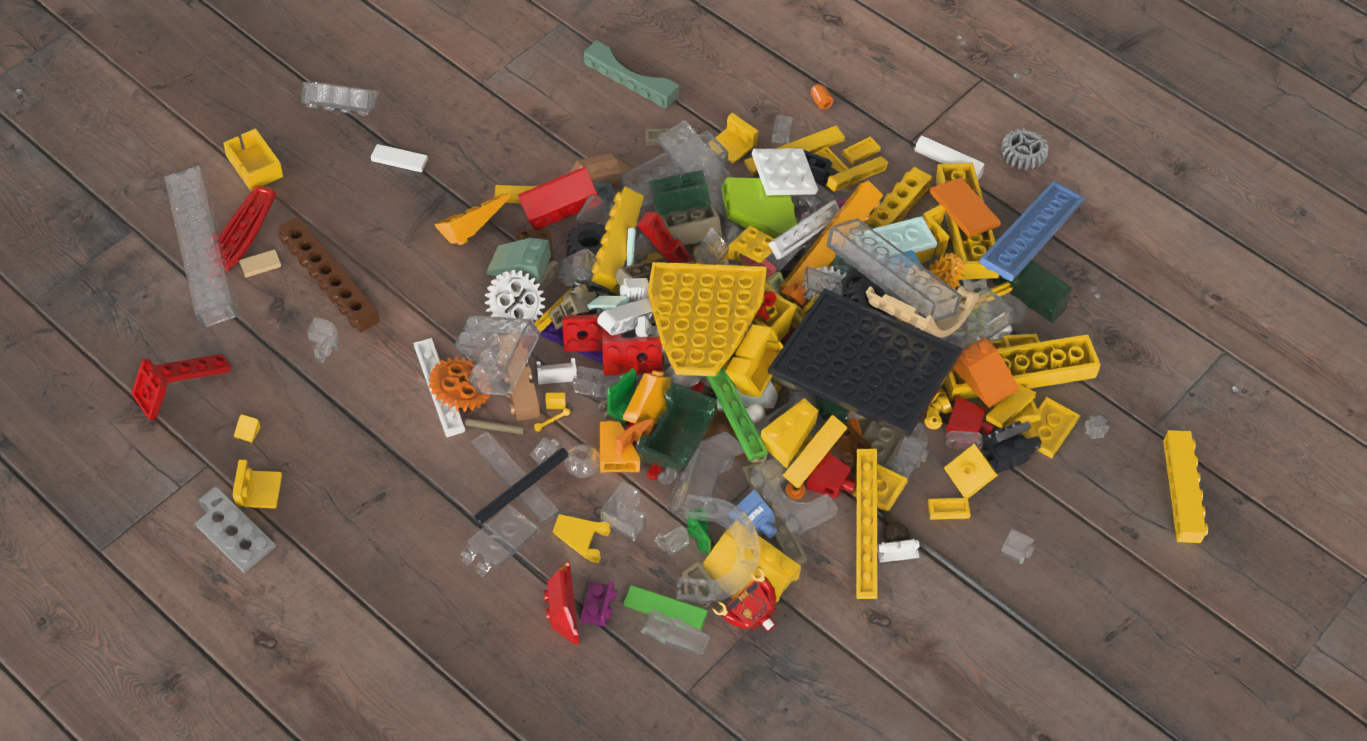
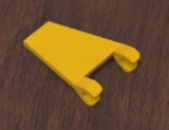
(579, 534)

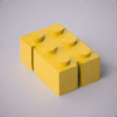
(256, 162)
(753, 359)

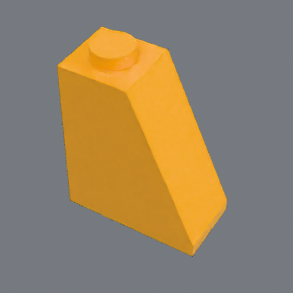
(648, 398)
(610, 458)

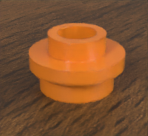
(795, 494)

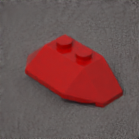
(562, 604)

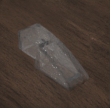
(675, 633)

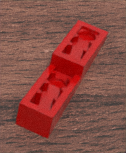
(659, 235)

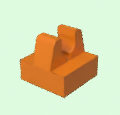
(795, 293)

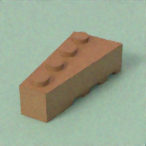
(524, 397)

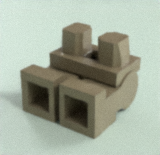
(573, 305)

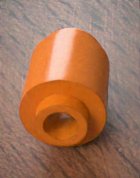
(822, 96)

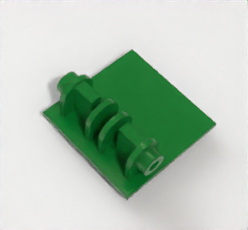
(698, 530)

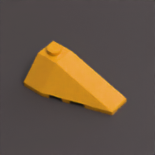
(462, 226)

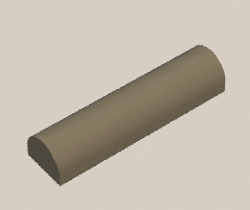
(640, 270)

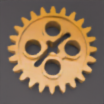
(948, 269)

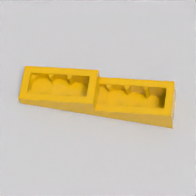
(814, 451)

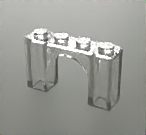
(797, 516)

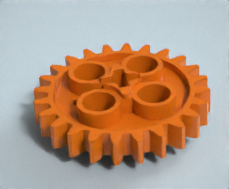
(452, 385)

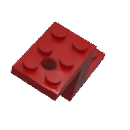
(617, 352)

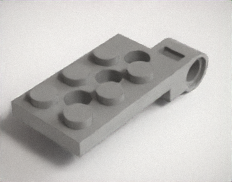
(215, 503)

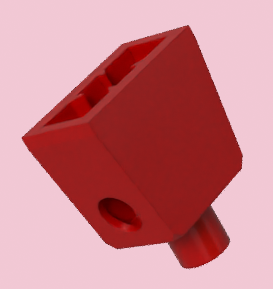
(968, 418)
(831, 477)

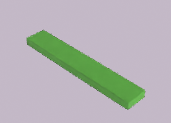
(737, 415)

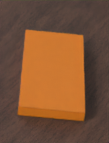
(965, 207)

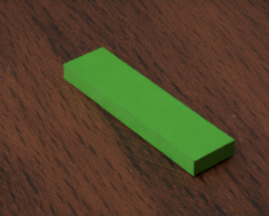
(647, 601)

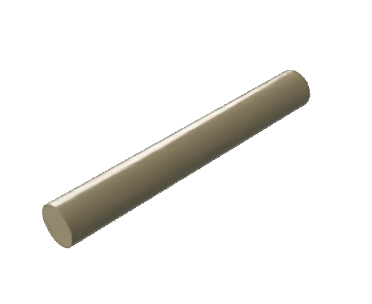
(494, 426)

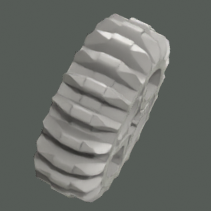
(1020, 147)

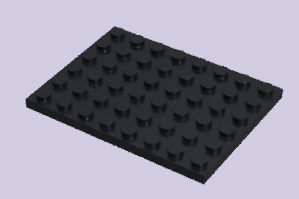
(866, 362)

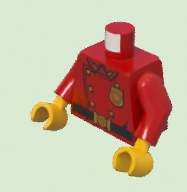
(752, 606)

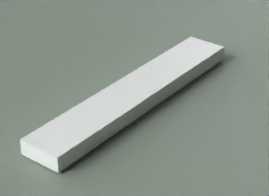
(804, 230)
(449, 418)

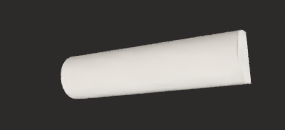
(945, 154)

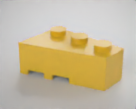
(789, 431)

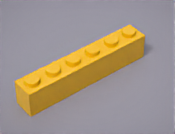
(614, 241)
(1184, 487)

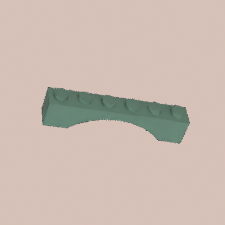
(659, 90)

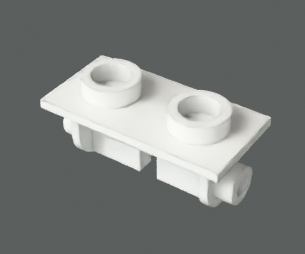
(898, 550)

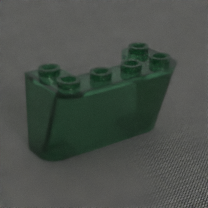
(678, 429)

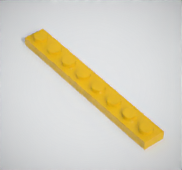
(867, 524)

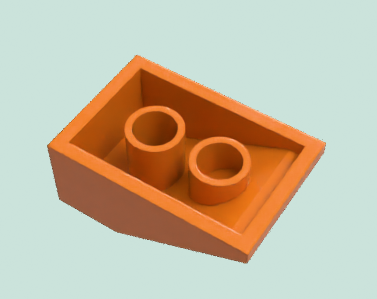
(986, 372)

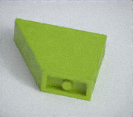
(750, 206)

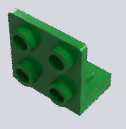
(620, 395)

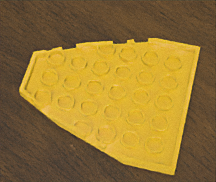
(703, 312)

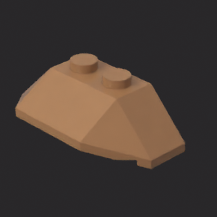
(604, 168)

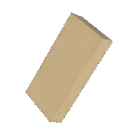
(260, 263)

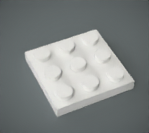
(784, 171)

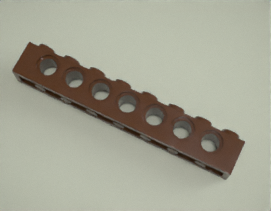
(328, 274)

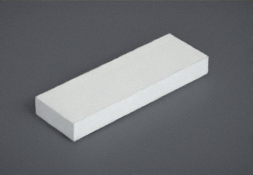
(399, 158)

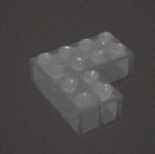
(500, 349)

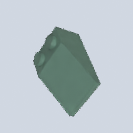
(525, 255)

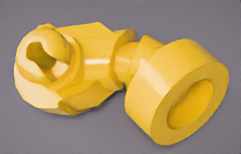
(933, 417)

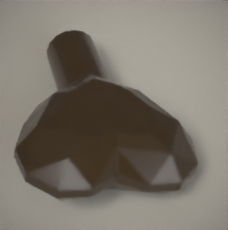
(894, 529)

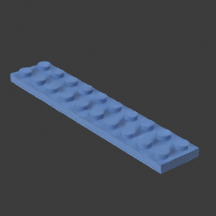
(1031, 231)

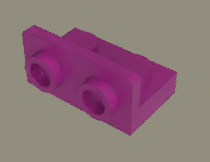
(597, 603)

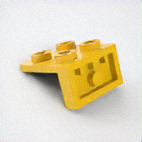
(738, 138)
(934, 221)
(751, 244)
(256, 488)

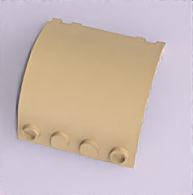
(910, 314)

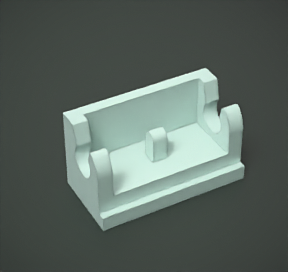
(605, 303)

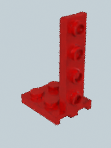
(153, 379)

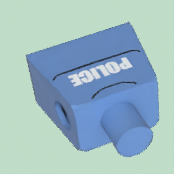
(759, 514)

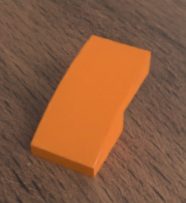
(633, 434)

